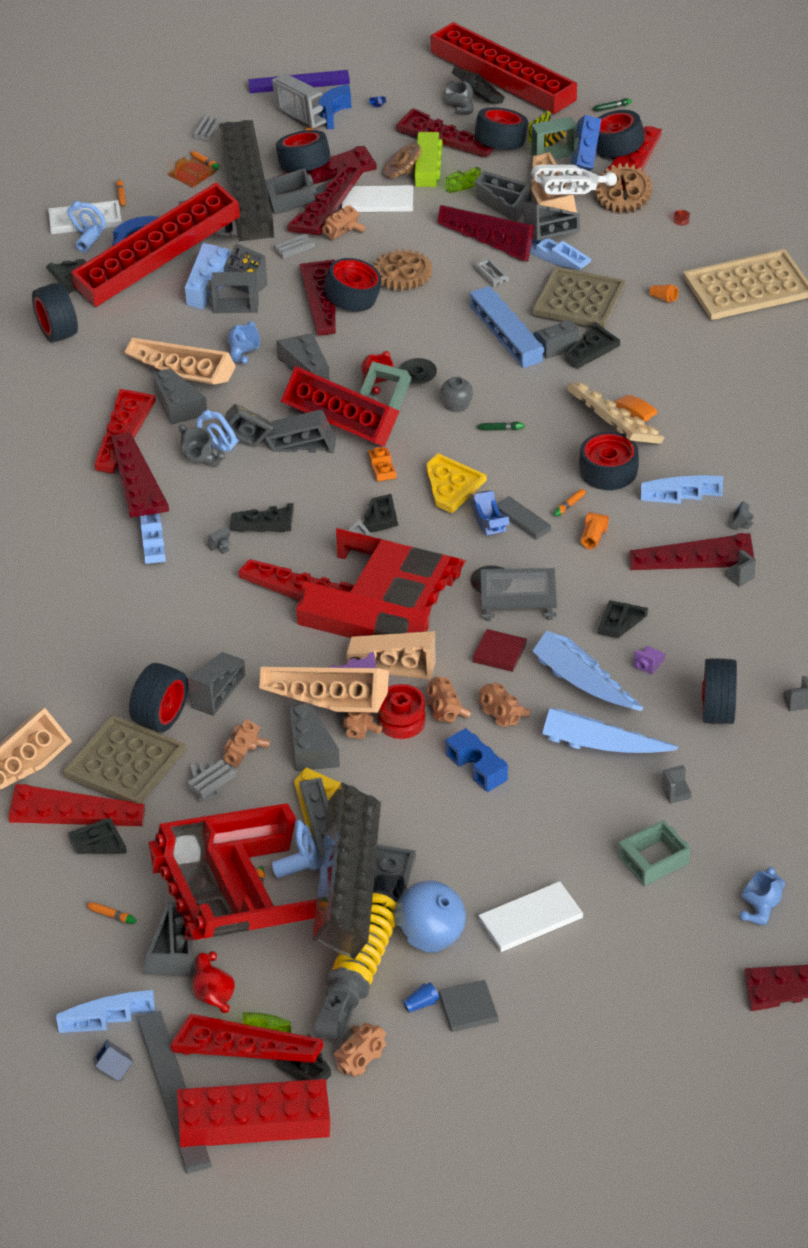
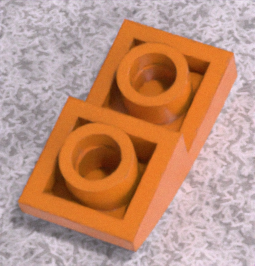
(637, 407)
(381, 464)

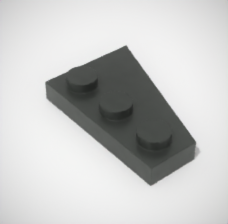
(479, 84)
(591, 346)
(268, 520)

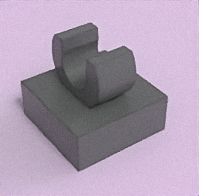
(741, 516)
(219, 540)

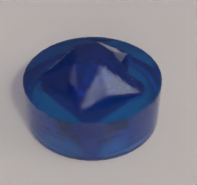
(377, 101)

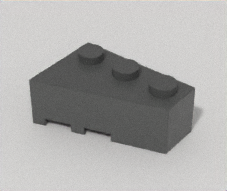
(503, 194)
(550, 221)
(304, 353)
(178, 397)
(302, 432)
(215, 682)
(311, 740)
(169, 951)

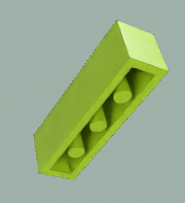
(429, 162)

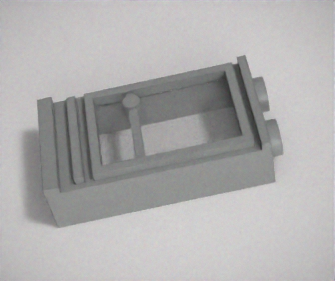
(295, 100)

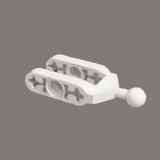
(580, 177)

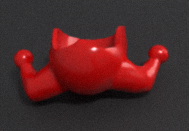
(384, 359)
(212, 983)

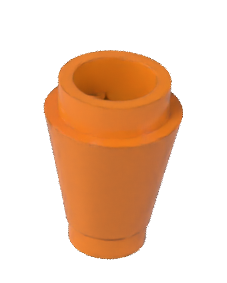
(664, 292)

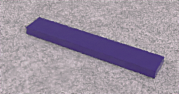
(317, 79)

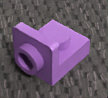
(648, 659)

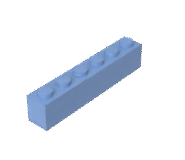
(506, 327)

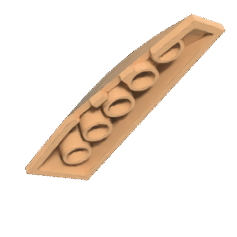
(561, 201)
(188, 362)
(329, 687)
(30, 747)

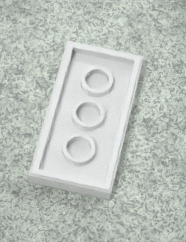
(380, 198)
(61, 222)
(530, 916)

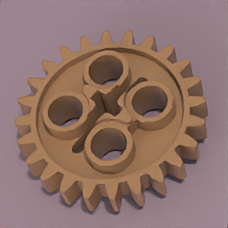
(636, 185)
(403, 269)

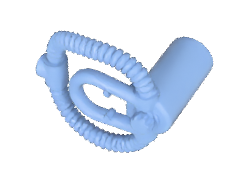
(90, 233)
(225, 441)
(302, 859)

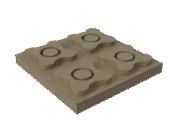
(579, 297)
(124, 760)

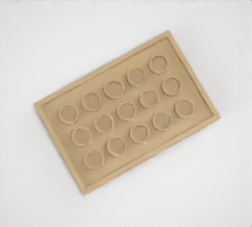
(747, 284)

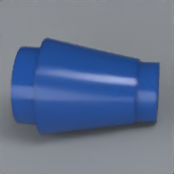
(422, 997)

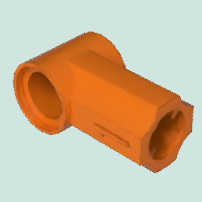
(595, 526)

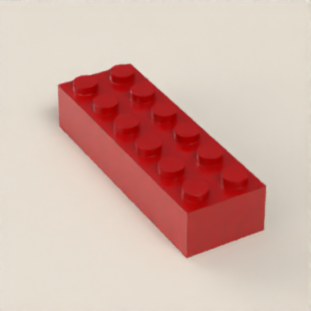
(340, 405)
(253, 1113)

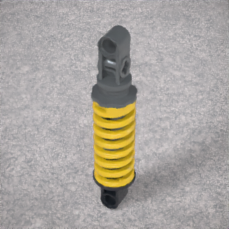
(350, 978)

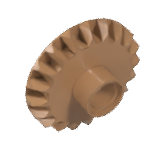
(402, 161)

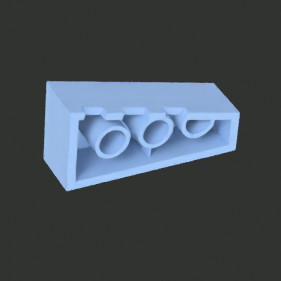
(209, 260)

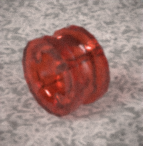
(681, 217)

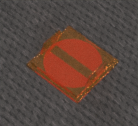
(191, 172)

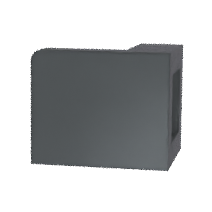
(743, 570)
(797, 698)
(675, 784)

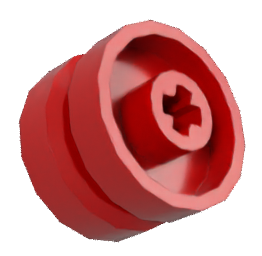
(402, 712)

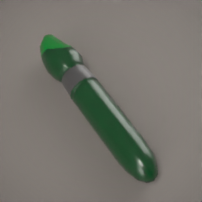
(605, 106)
(501, 426)

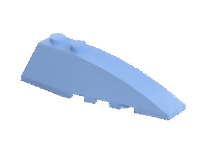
(581, 669)
(595, 734)

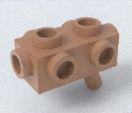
(341, 222)
(444, 700)
(501, 705)
(358, 724)
(244, 738)
(360, 1049)

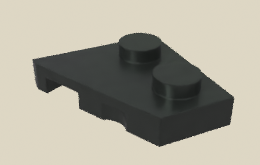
(63, 274)
(380, 514)
(620, 618)
(98, 839)
(306, 1070)

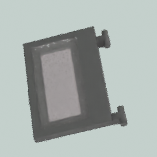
(518, 590)

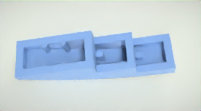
(559, 254)
(682, 487)
(152, 538)
(99, 1012)

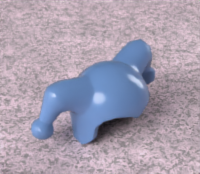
(243, 340)
(763, 893)

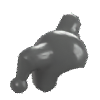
(459, 95)
(198, 446)

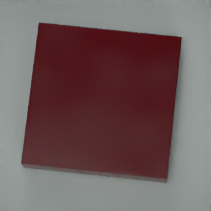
(499, 650)

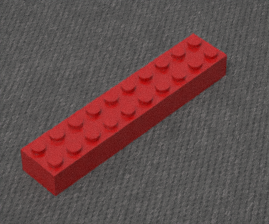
(504, 67)
(155, 244)

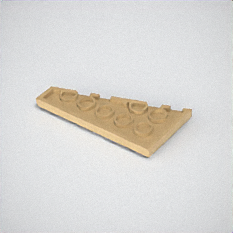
(620, 418)

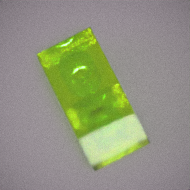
(462, 181)
(267, 1021)

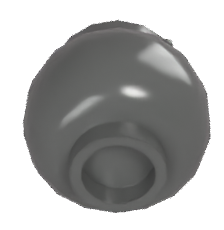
(456, 394)

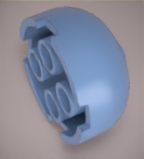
(430, 915)

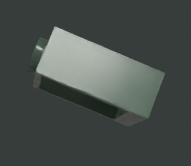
(557, 151)
(389, 373)
(630, 847)

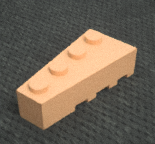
(398, 653)

